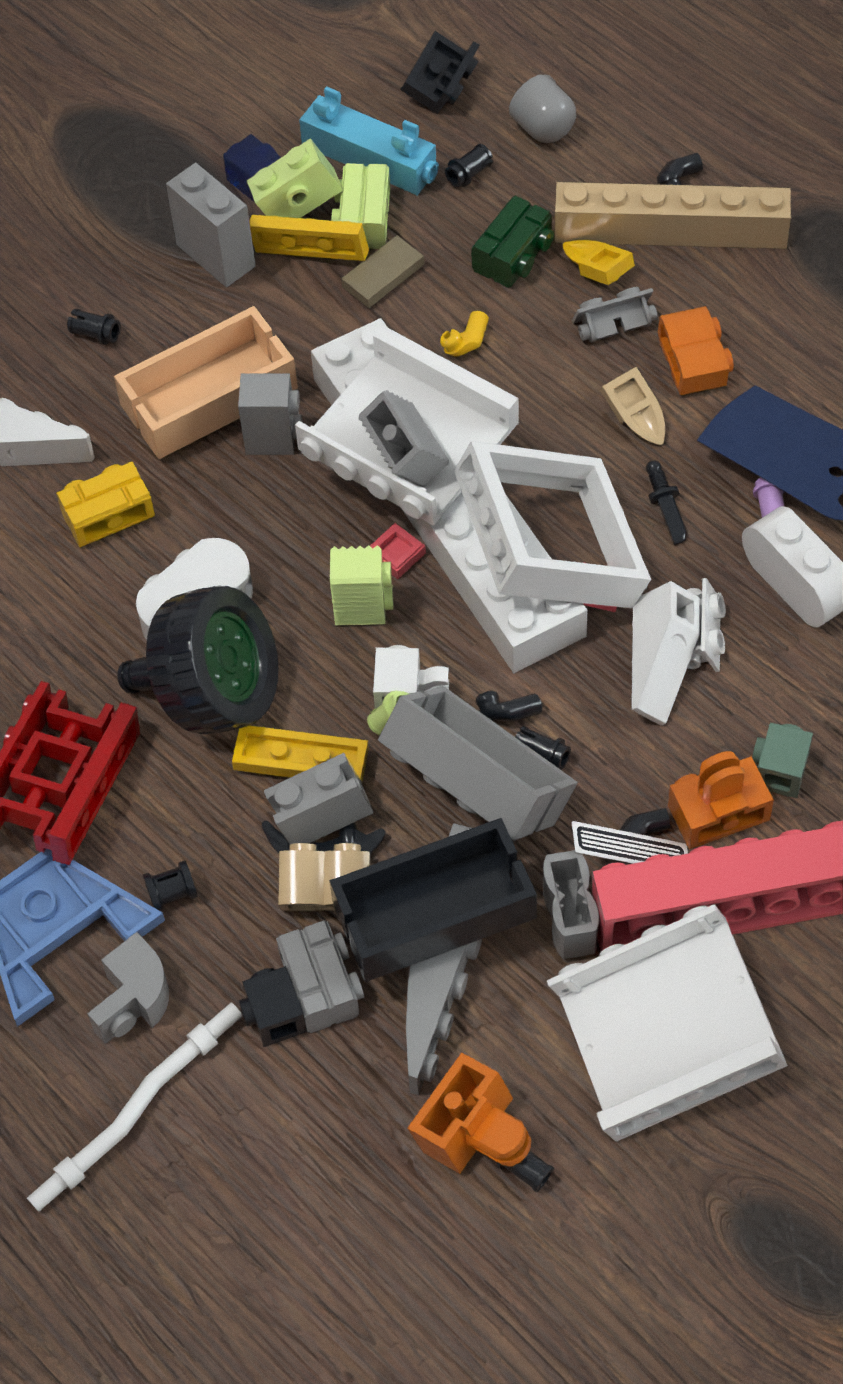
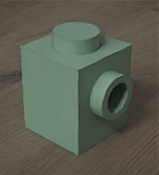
(783, 758)

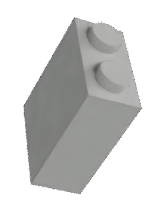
(211, 224)

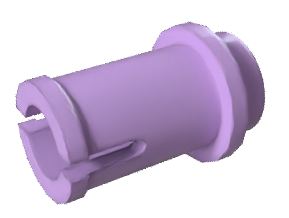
(769, 496)

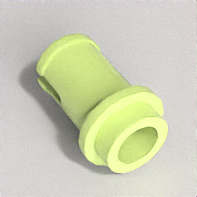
(380, 715)

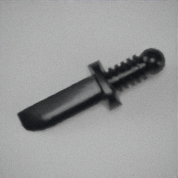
(664, 496)

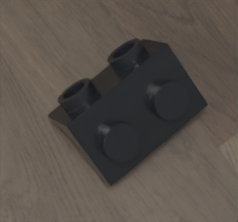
(438, 72)

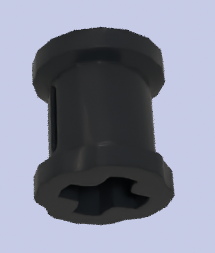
(170, 885)

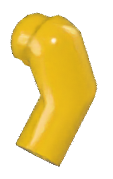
(458, 343)

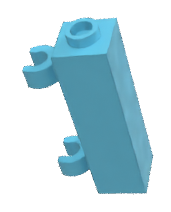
(365, 140)

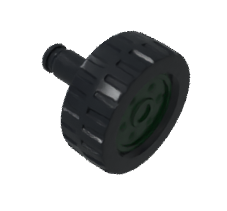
(207, 661)

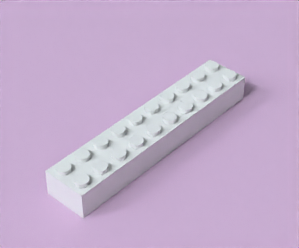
(518, 626)

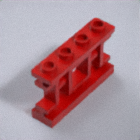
(85, 782)

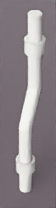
(70, 1171)

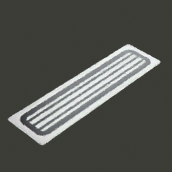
(620, 844)

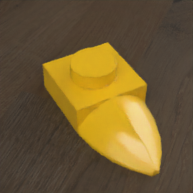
(599, 260)

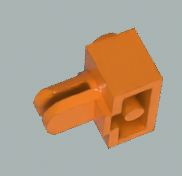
(720, 800)
(469, 1117)

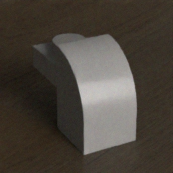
(140, 989)

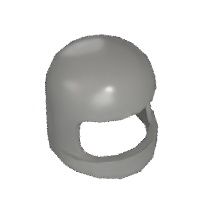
(543, 109)

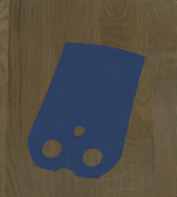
(781, 447)

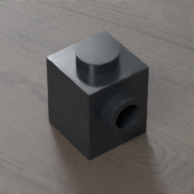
(272, 1006)

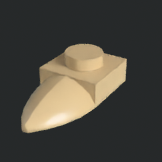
(636, 405)

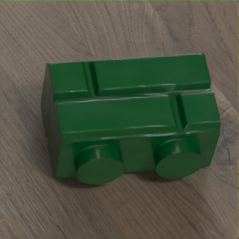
(512, 242)

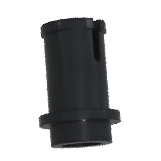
(463, 169)
(100, 327)
(552, 750)
(531, 1171)

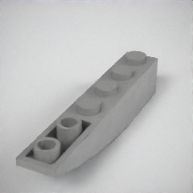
(430, 995)

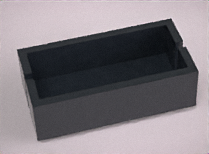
(433, 899)

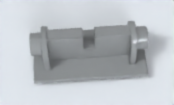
(628, 307)

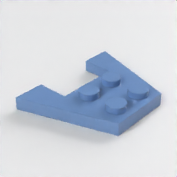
(45, 907)

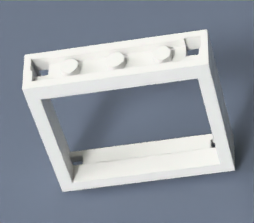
(516, 573)

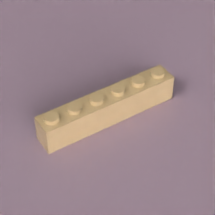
(673, 215)

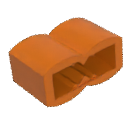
(694, 350)

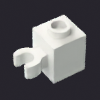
(400, 670)

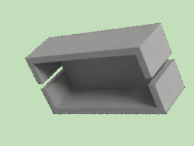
(476, 761)

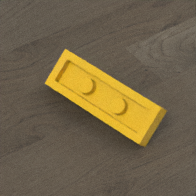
(309, 237)
(293, 752)

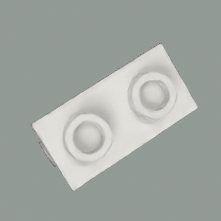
(711, 639)

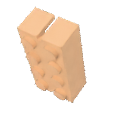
(197, 382)

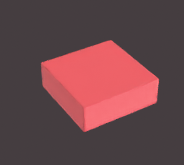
(399, 549)

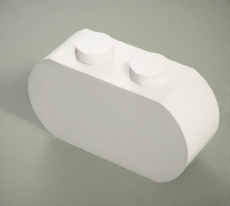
(796, 565)
(203, 566)

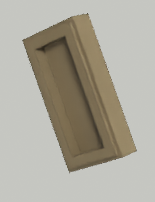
(382, 271)

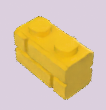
(105, 503)

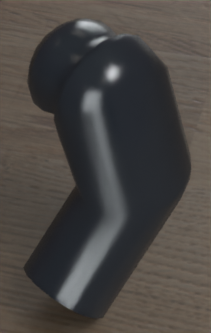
(679, 168)
(509, 710)
(647, 822)

